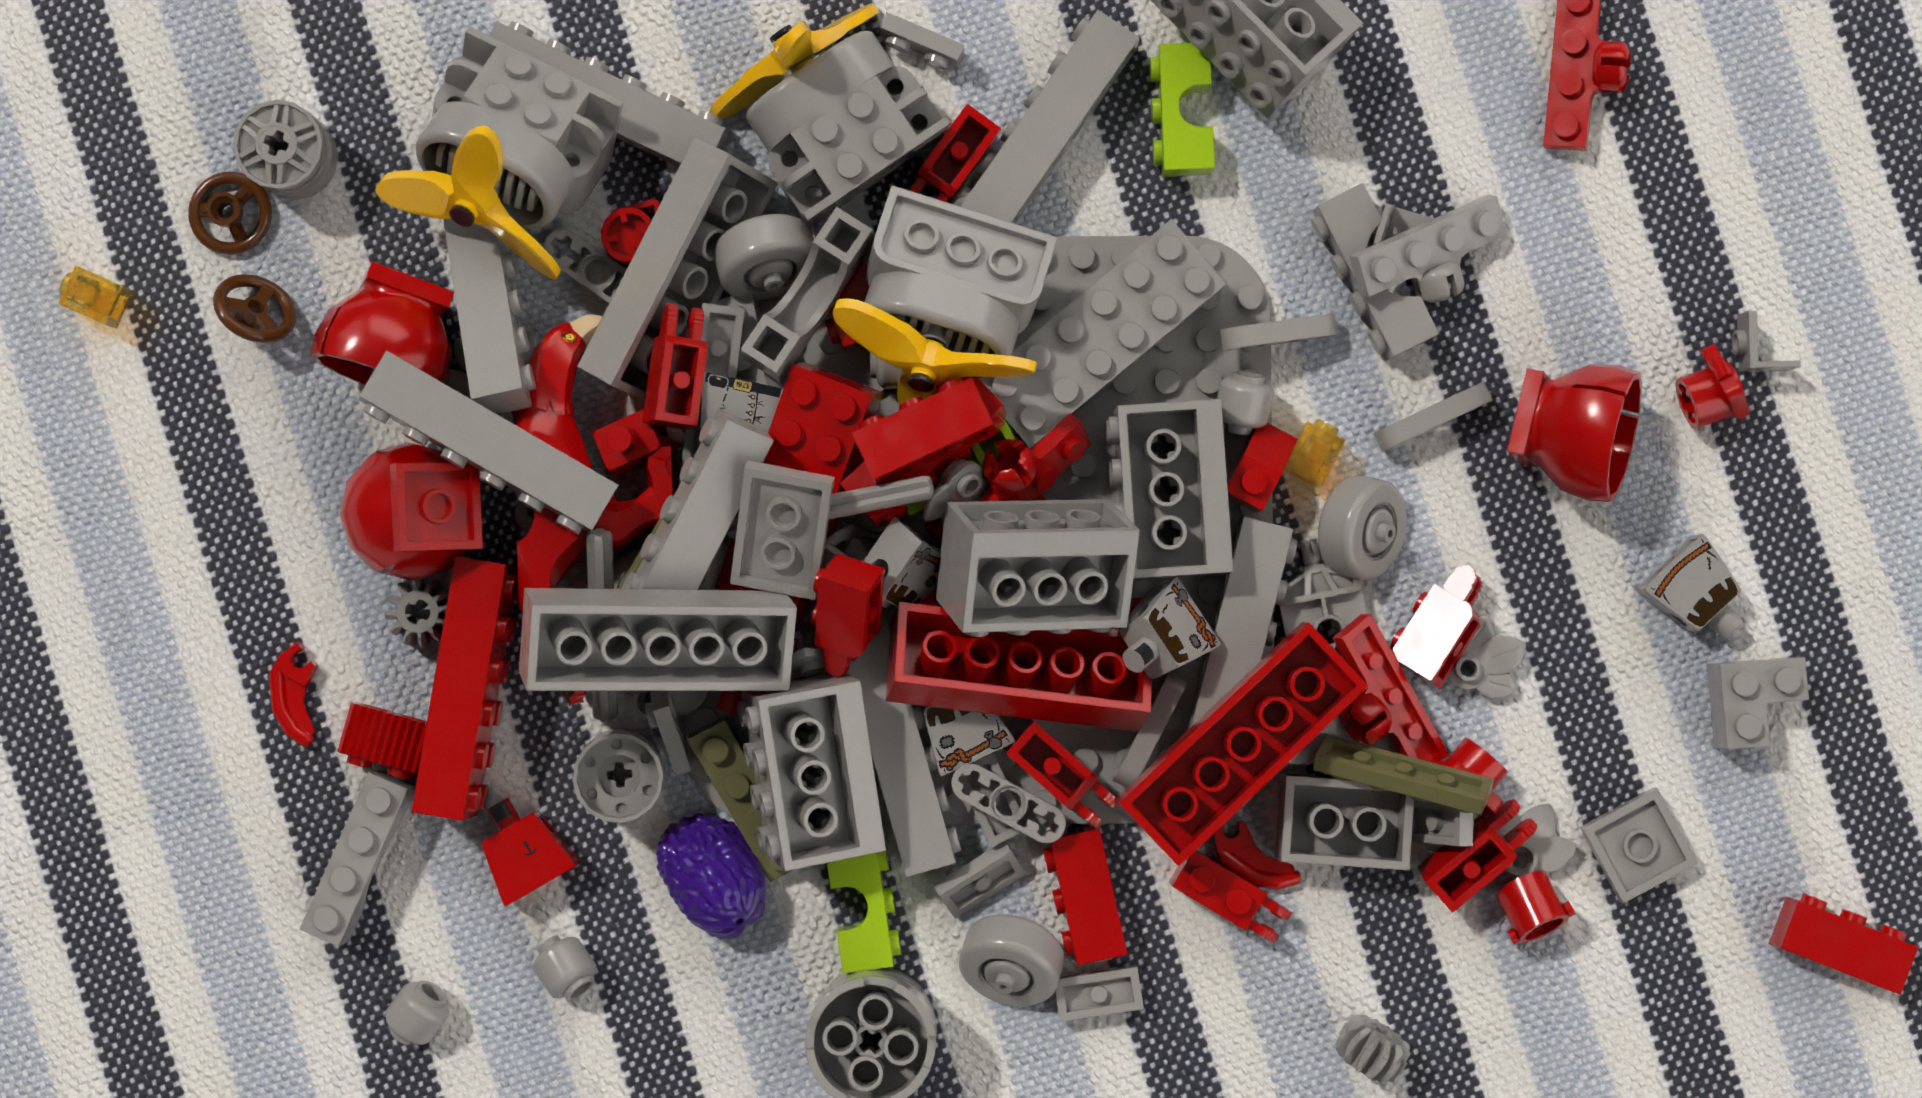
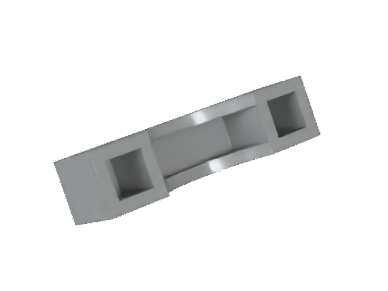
(826, 272)
(1395, 320)
(353, 862)

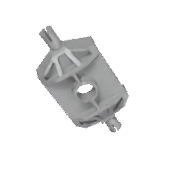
(1320, 595)

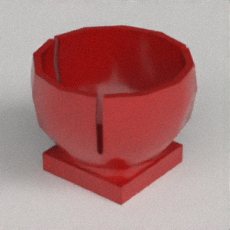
(387, 314)
(1578, 429)
(412, 511)

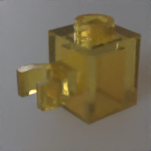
(94, 296)
(1314, 452)

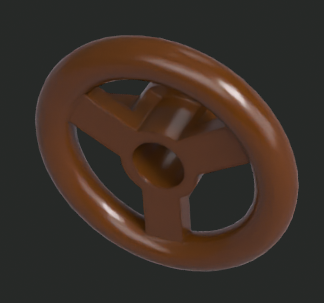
(216, 205)
(250, 316)

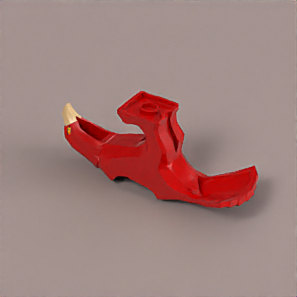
(549, 548)

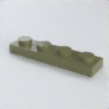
(725, 764)
(1403, 774)

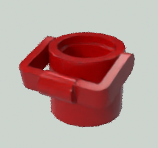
(625, 230)
(1711, 392)
(1474, 759)
(1532, 907)

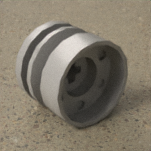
(291, 173)
(601, 792)

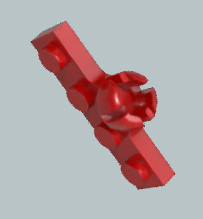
(1579, 71)
(1026, 472)
(1389, 702)

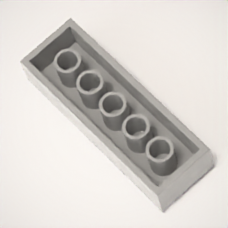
(674, 262)
(1106, 331)
(656, 640)

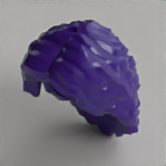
(712, 874)

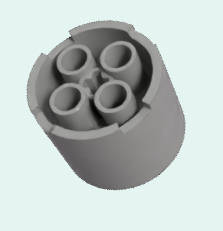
(875, 1002)

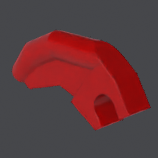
(288, 692)
(1246, 860)

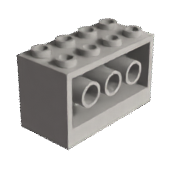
(1265, 44)
(1194, 472)
(1036, 566)
(838, 775)

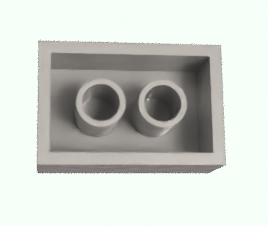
(1343, 823)

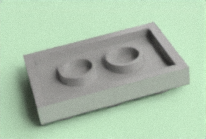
(781, 529)

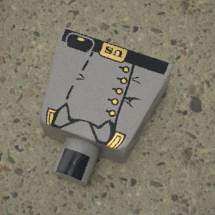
(738, 397)

